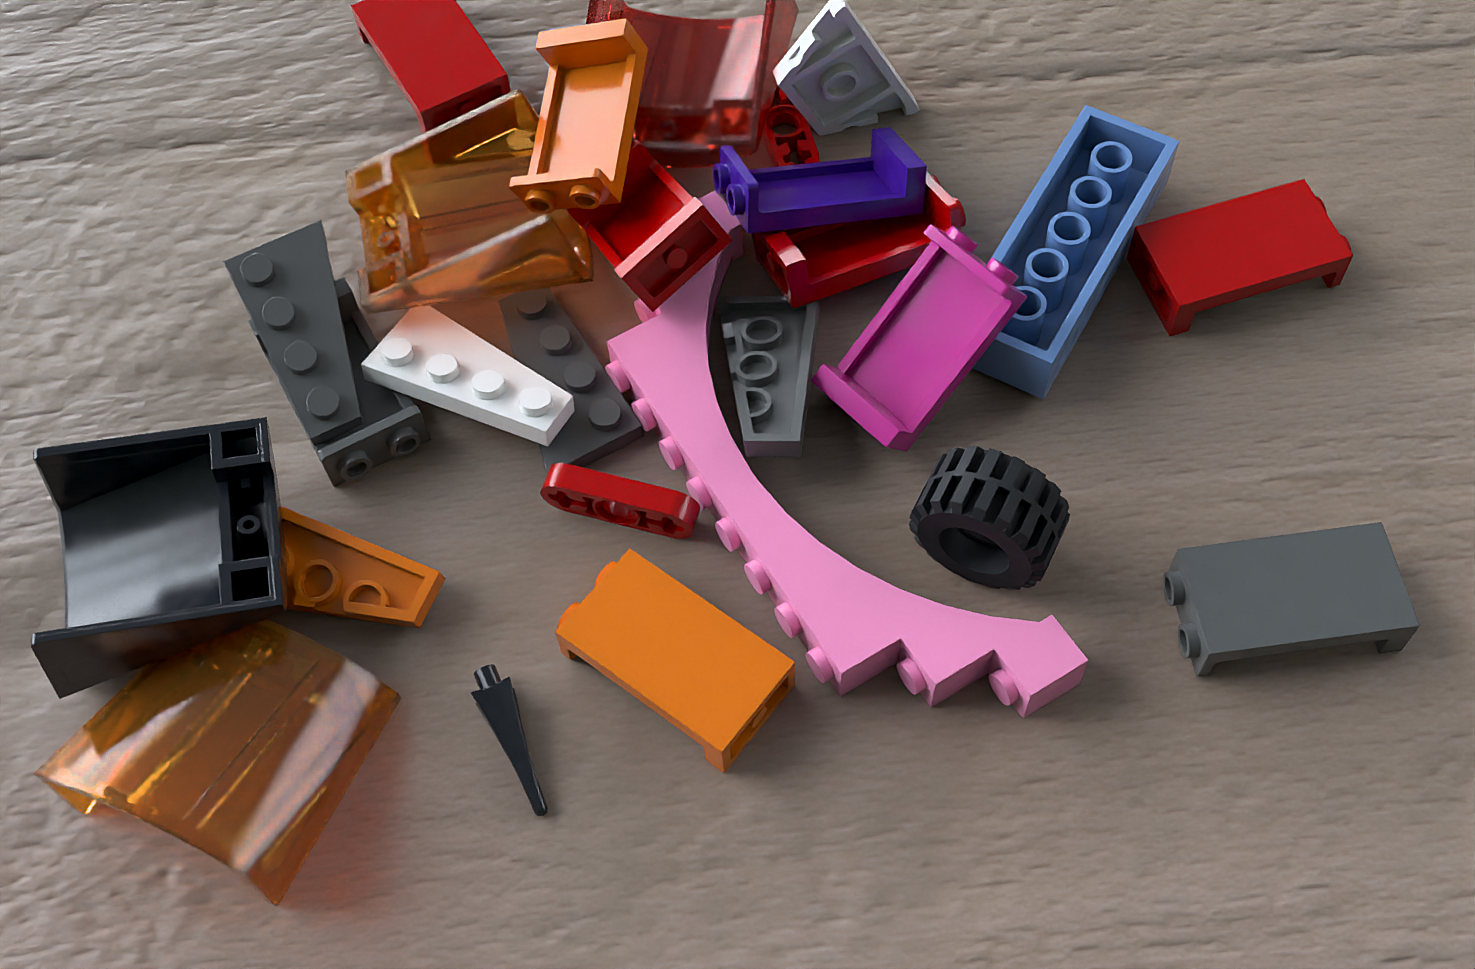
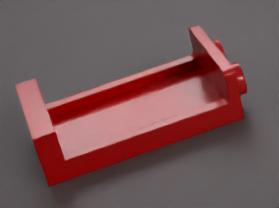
(432, 56)
(655, 233)
(1236, 252)
(840, 256)

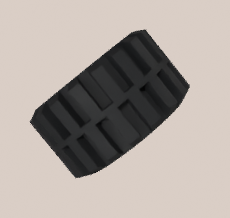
(990, 518)

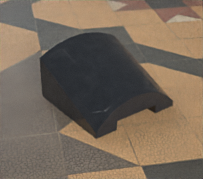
(161, 546)

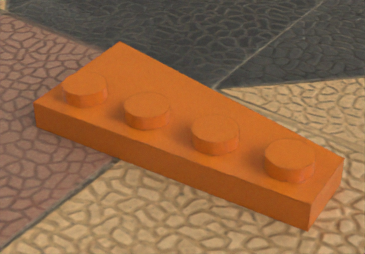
(352, 577)

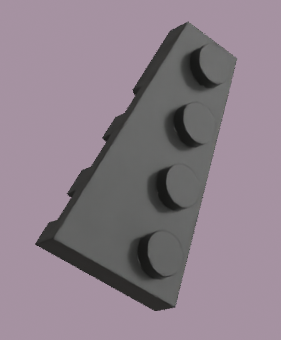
(298, 317)
(554, 348)
(770, 369)

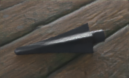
(500, 709)

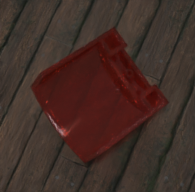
(704, 79)

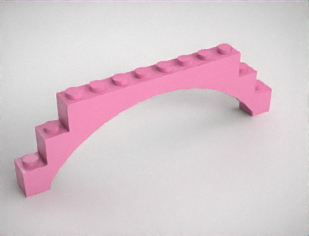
(838, 611)

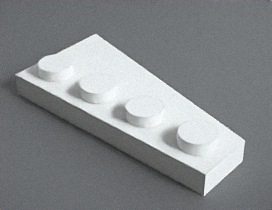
(463, 373)

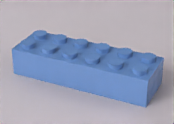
(1073, 242)

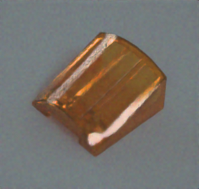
(447, 223)
(231, 748)

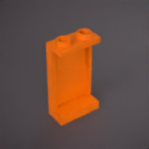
(584, 117)
(678, 656)

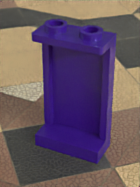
(824, 192)

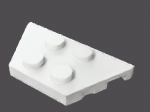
(840, 74)

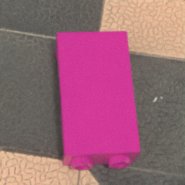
(923, 339)

